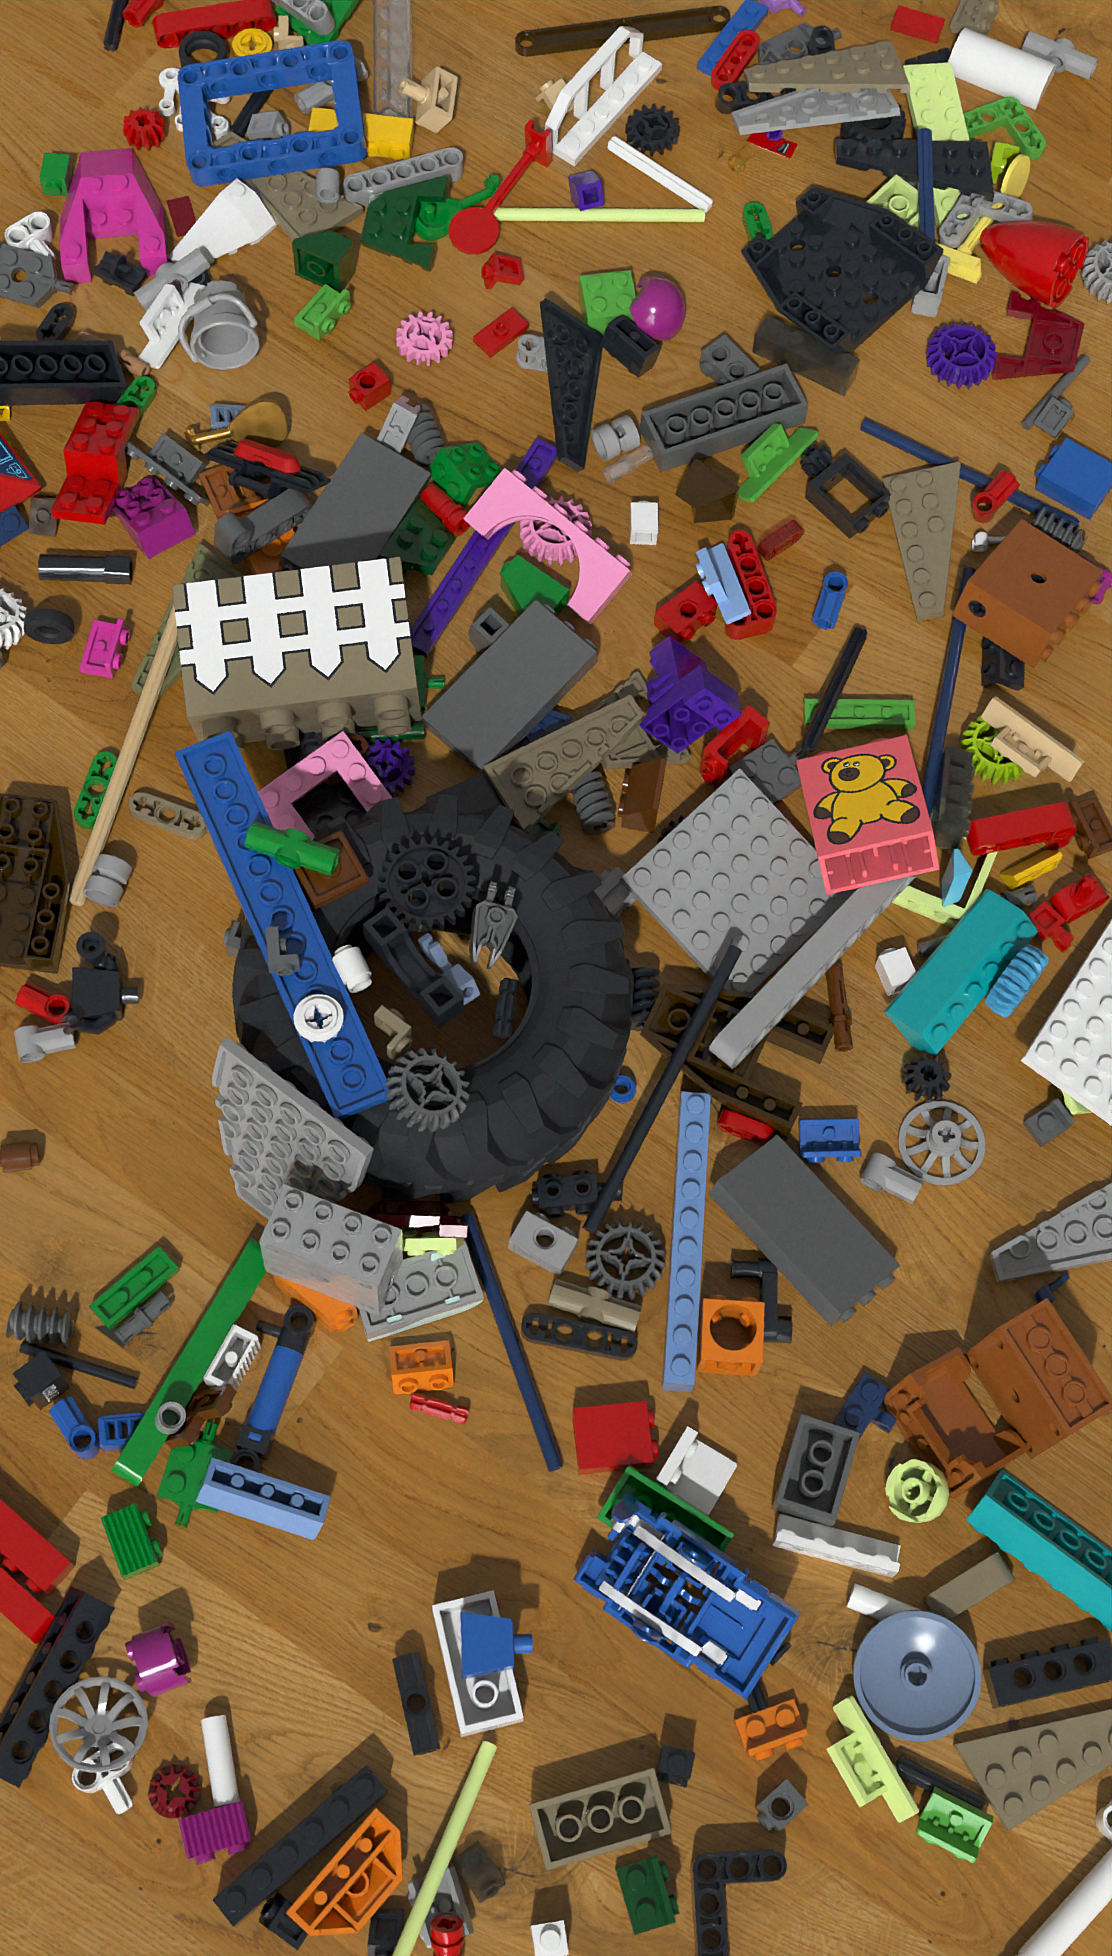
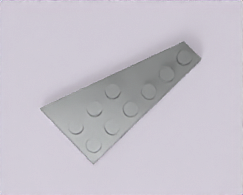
(1066, 1241)

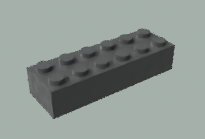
(722, 417)

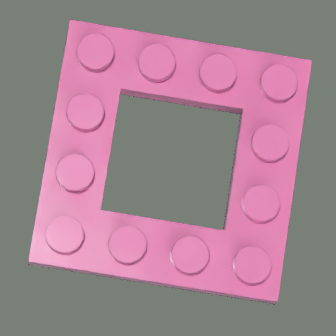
(334, 756)

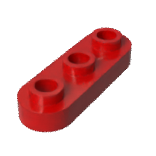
(738, 53)

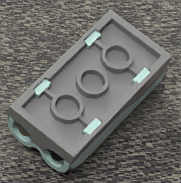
(424, 1292)

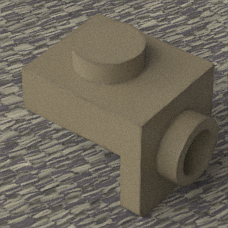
(394, 1025)

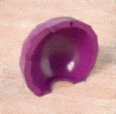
(658, 308)

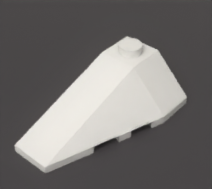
(227, 224)

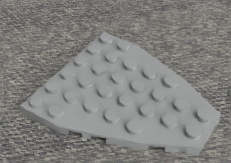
(281, 1135)

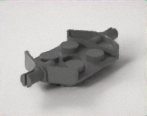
(797, 37)
(40, 278)

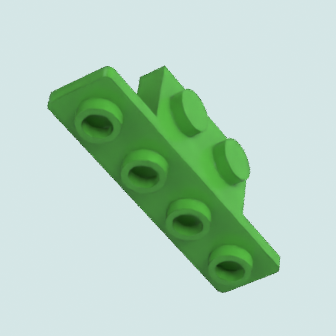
(771, 457)

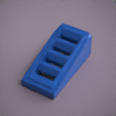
(117, 1420)

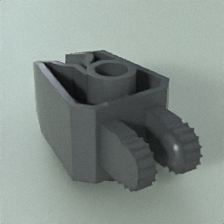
(491, 925)

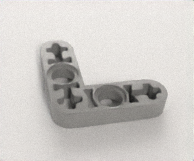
(983, 208)

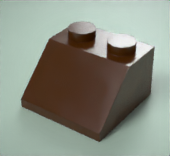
(643, 795)

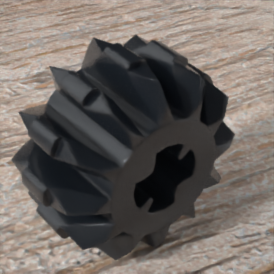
(915, 1073)

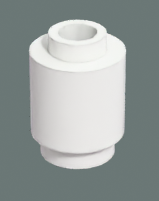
(352, 968)

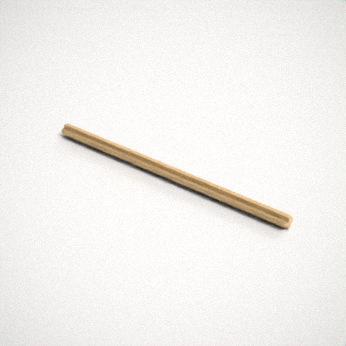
(126, 759)

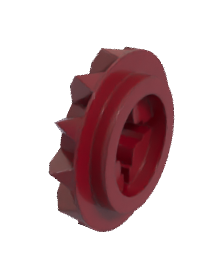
(179, 1805)

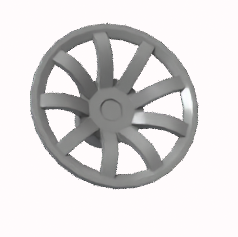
(943, 1141)
(98, 1726)

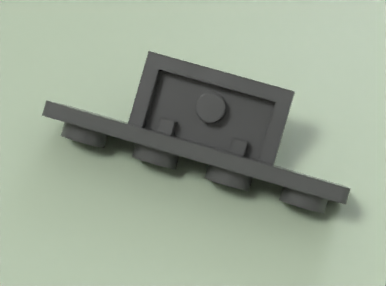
(174, 463)

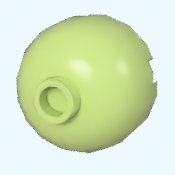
(917, 1491)

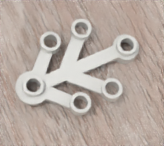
(171, 86)

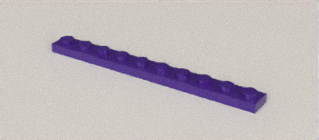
(473, 560)

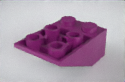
(152, 516)

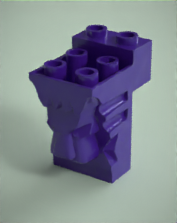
(685, 697)

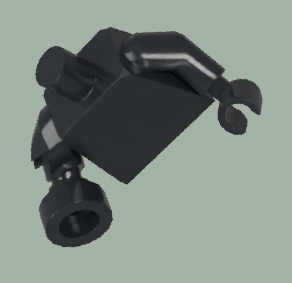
(99, 991)

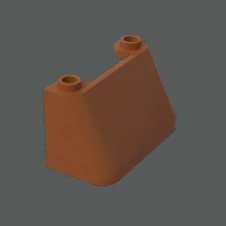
(949, 1425)

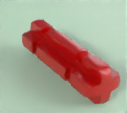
(439, 1408)

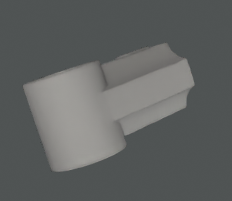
(35, 1042)
(883, 1175)

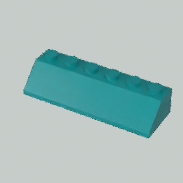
(960, 972)
(1047, 1544)

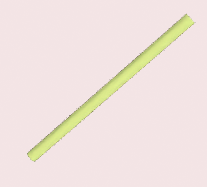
(600, 214)
(445, 1850)

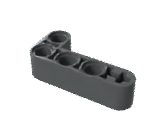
(244, 537)

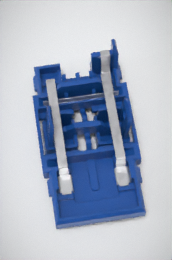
(736, 1625)

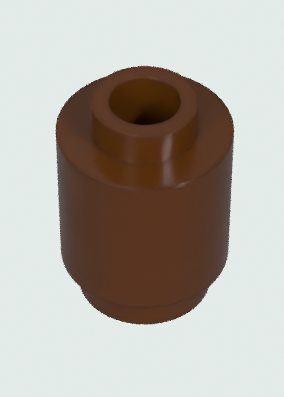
(19, 1156)

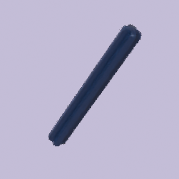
(925, 183)

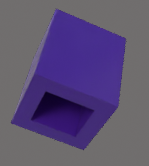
(586, 190)

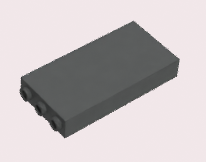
(357, 508)
(511, 687)
(805, 1231)

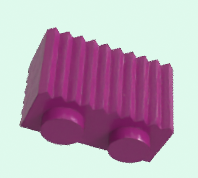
(216, 1831)

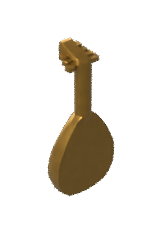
(259, 421)

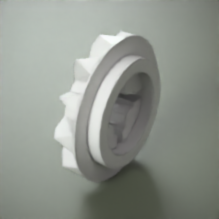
(328, 1008)

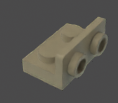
(975, 15)

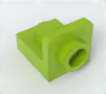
(1002, 155)

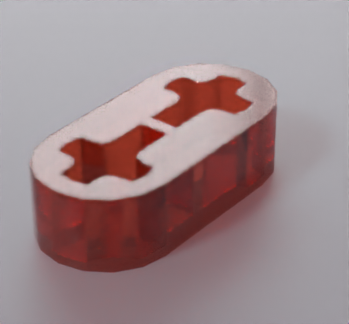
(780, 540)

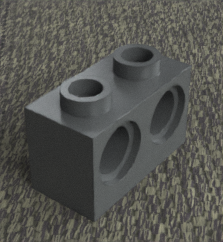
(731, 364)

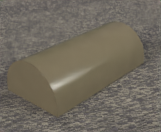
(599, 1819)

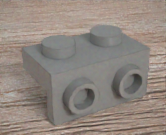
(447, 1900)

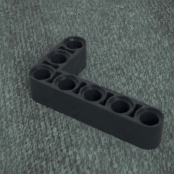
(738, 90)
(714, 1887)

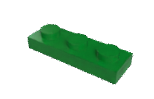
(134, 1288)

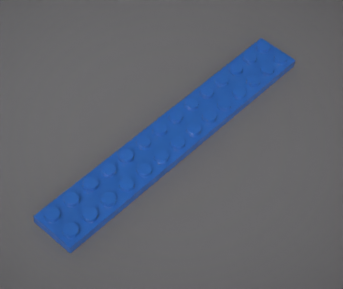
(272, 898)

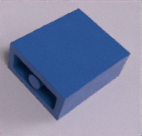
(1075, 478)

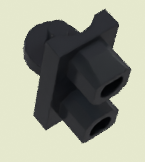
(119, 272)

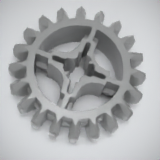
(1099, 282)

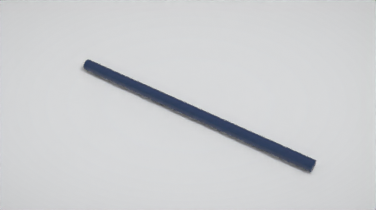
(944, 703)

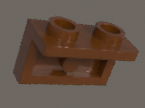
(1092, 826)

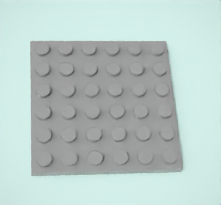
(735, 879)

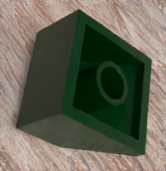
(324, 259)

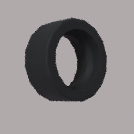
(201, 40)

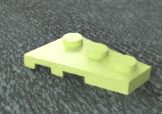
(429, 1241)

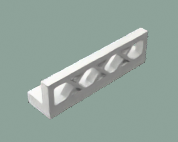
(836, 1546)

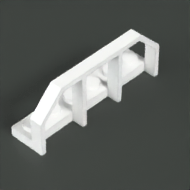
(613, 101)

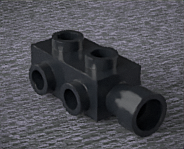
(568, 1196)

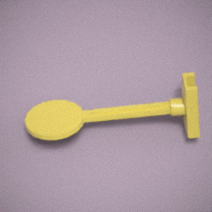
(961, 261)

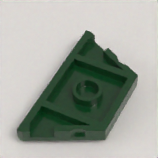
(419, 541)

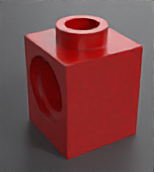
(370, 377)

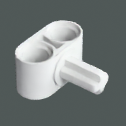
(31, 234)
(108, 1781)

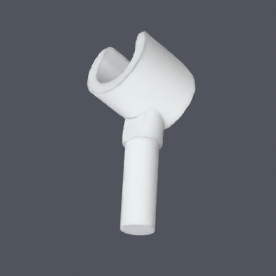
(982, 540)

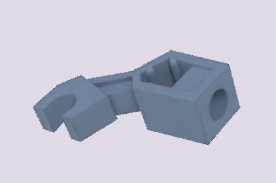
(457, 975)

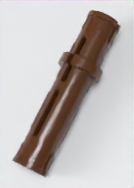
(838, 1006)

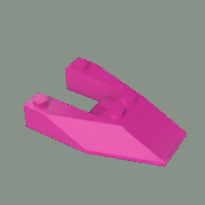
(110, 200)

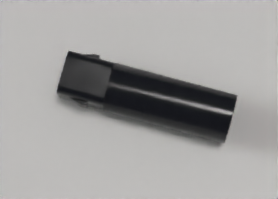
(85, 568)

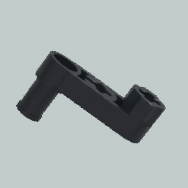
(776, 1328)

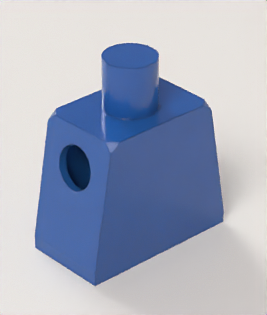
(490, 1644)

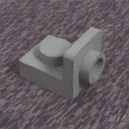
(267, 126)

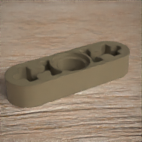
(145, 816)

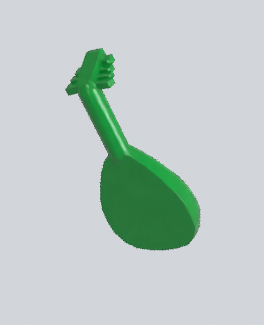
(435, 217)

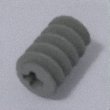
(425, 437)
(1058, 532)
(592, 805)
(40, 1325)

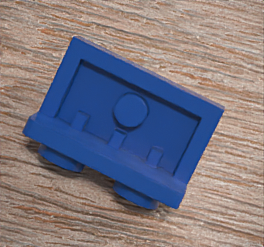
(829, 1138)

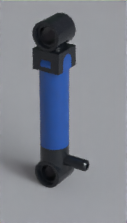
(258, 1432)

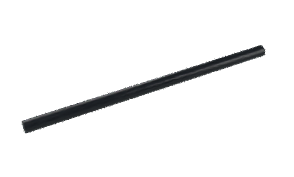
(662, 1089)

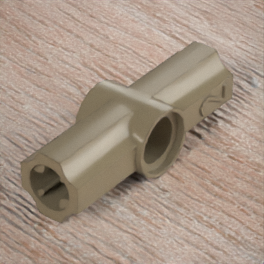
(595, 1305)

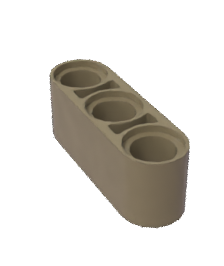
(970, 1587)

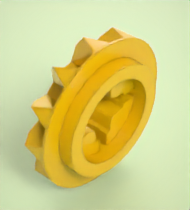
(243, 40)

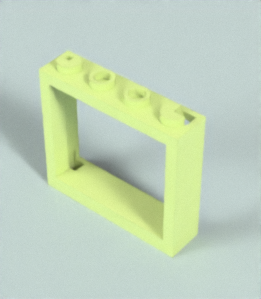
(932, 906)

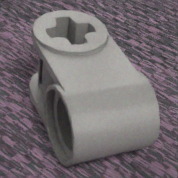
(536, 353)

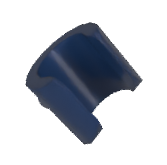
(1047, 1290)

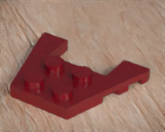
(1051, 343)
(418, 1214)

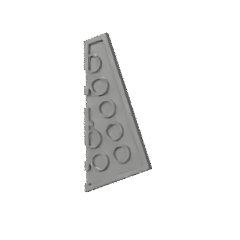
(814, 109)

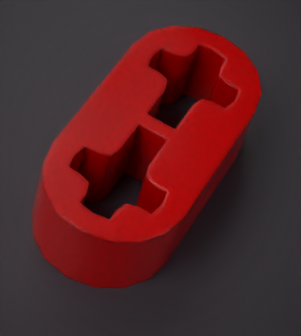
(744, 1127)

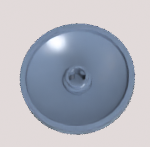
(917, 1675)

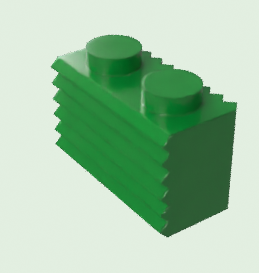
(131, 1541)

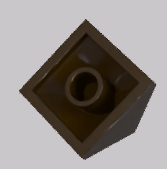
(708, 494)

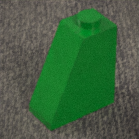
(526, 583)

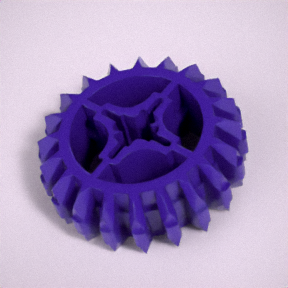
(961, 348)

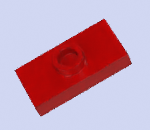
(501, 332)

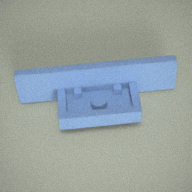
(722, 582)

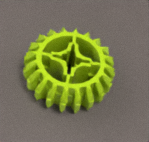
(985, 756)

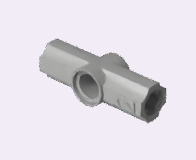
(1060, 53)
(322, 93)
(173, 274)

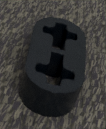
(51, 324)

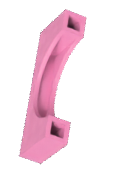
(513, 501)

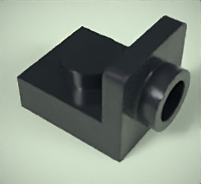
(280, 1923)
(385, 1931)

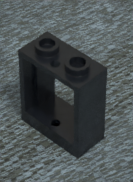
(847, 468)

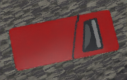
(782, 146)

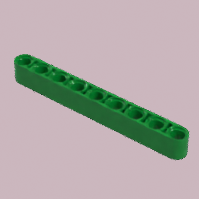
(192, 1363)

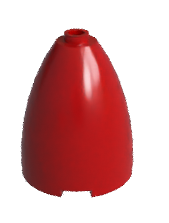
(1036, 257)

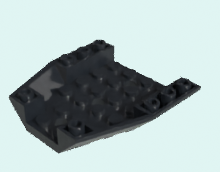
(864, 243)

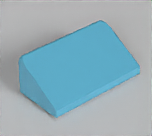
(955, 878)

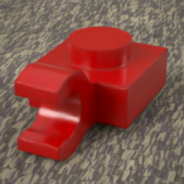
(1050, 924)

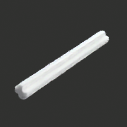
(660, 174)

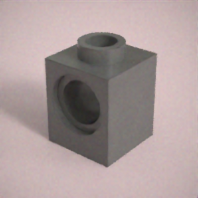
(793, 1800)

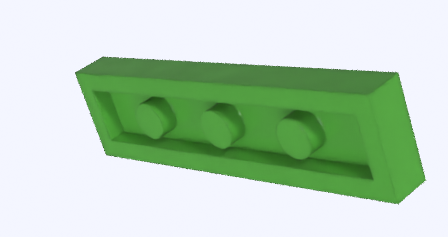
(865, 714)

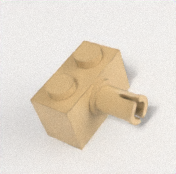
(434, 98)

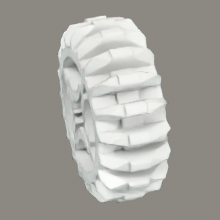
(11, 619)

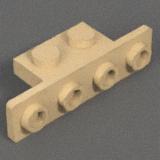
(1028, 744)

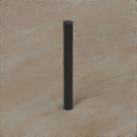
(81, 1365)

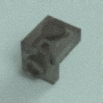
(479, 1872)

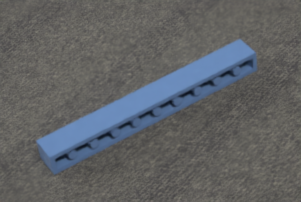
(686, 1243)

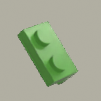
(323, 311)
(953, 1825)

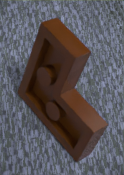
(202, 1407)

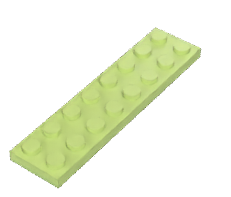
(937, 106)

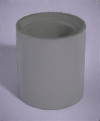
(327, 185)
(170, 1406)

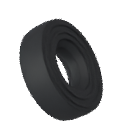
(60, 629)

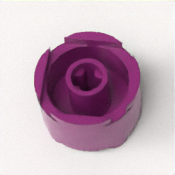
(159, 1660)

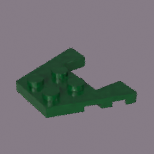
(392, 221)

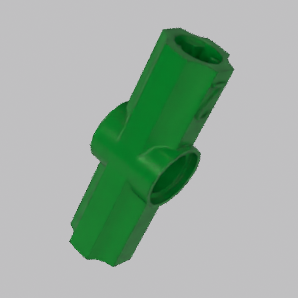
(292, 848)

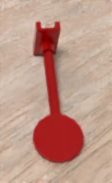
(476, 228)

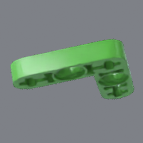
(1004, 118)

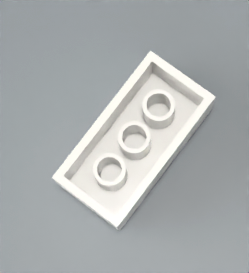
(479, 1701)

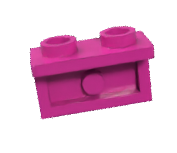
(104, 648)

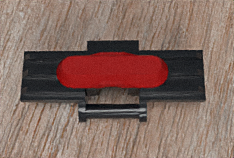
(255, 461)

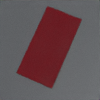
(181, 214)

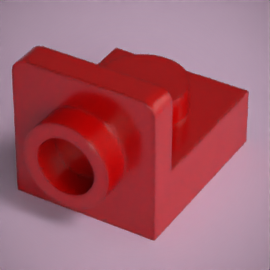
(502, 269)

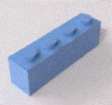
(263, 1499)

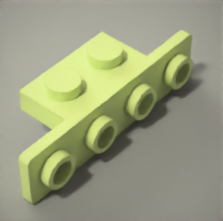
(866, 1765)

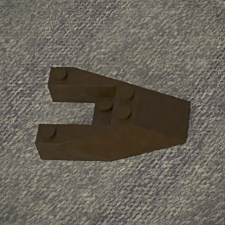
(726, 1084)

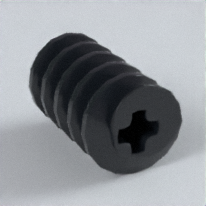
(643, 995)

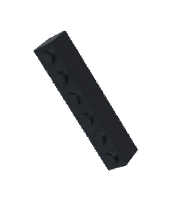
(300, 1846)

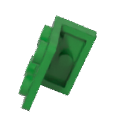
(463, 470)

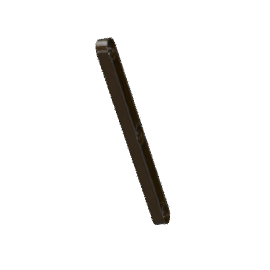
(596, 33)

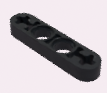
(580, 1331)

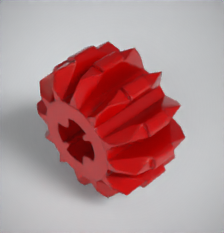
(144, 128)

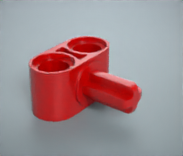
(1079, 898)

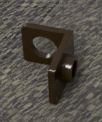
(40, 515)

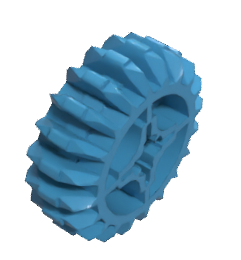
(1016, 980)

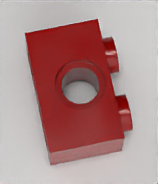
(691, 601)

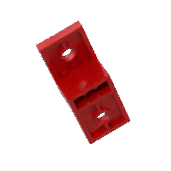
(95, 463)

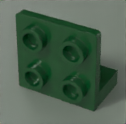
(647, 1895)

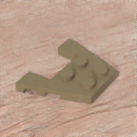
(637, 746)

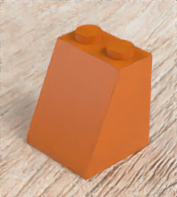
(326, 1310)

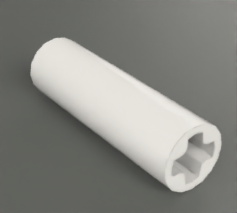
(874, 1603)
(220, 1761)

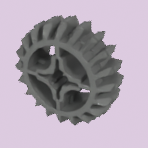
(449, 1097)
(614, 1256)

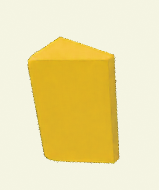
(1031, 868)

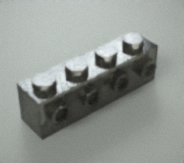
(805, 355)
(952, 798)

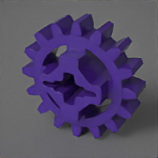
(397, 773)

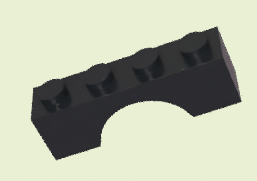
(398, 952)

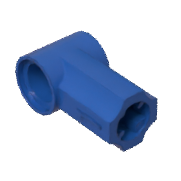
(830, 601)
(74, 1427)

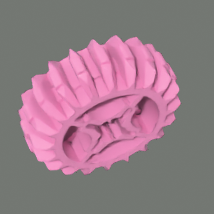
(553, 542)

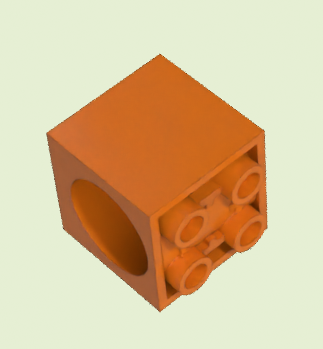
(714, 1358)

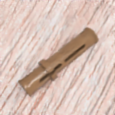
(125, 357)

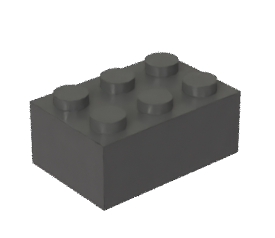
(815, 1470)

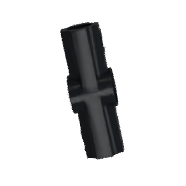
(419, 1724)

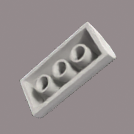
(1000, 68)

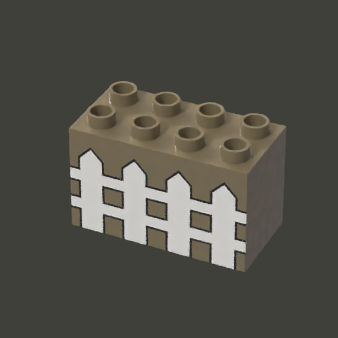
(298, 653)

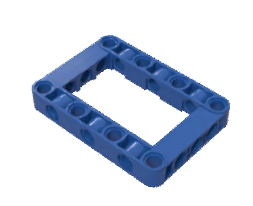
(267, 72)

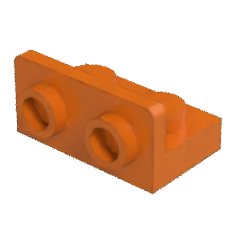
(421, 1367)
(771, 1729)

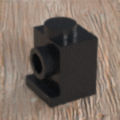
(675, 1766)

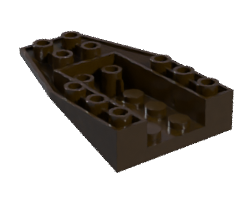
(31, 883)

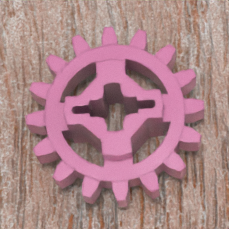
(424, 338)

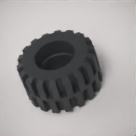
(889, 128)

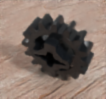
(652, 130)

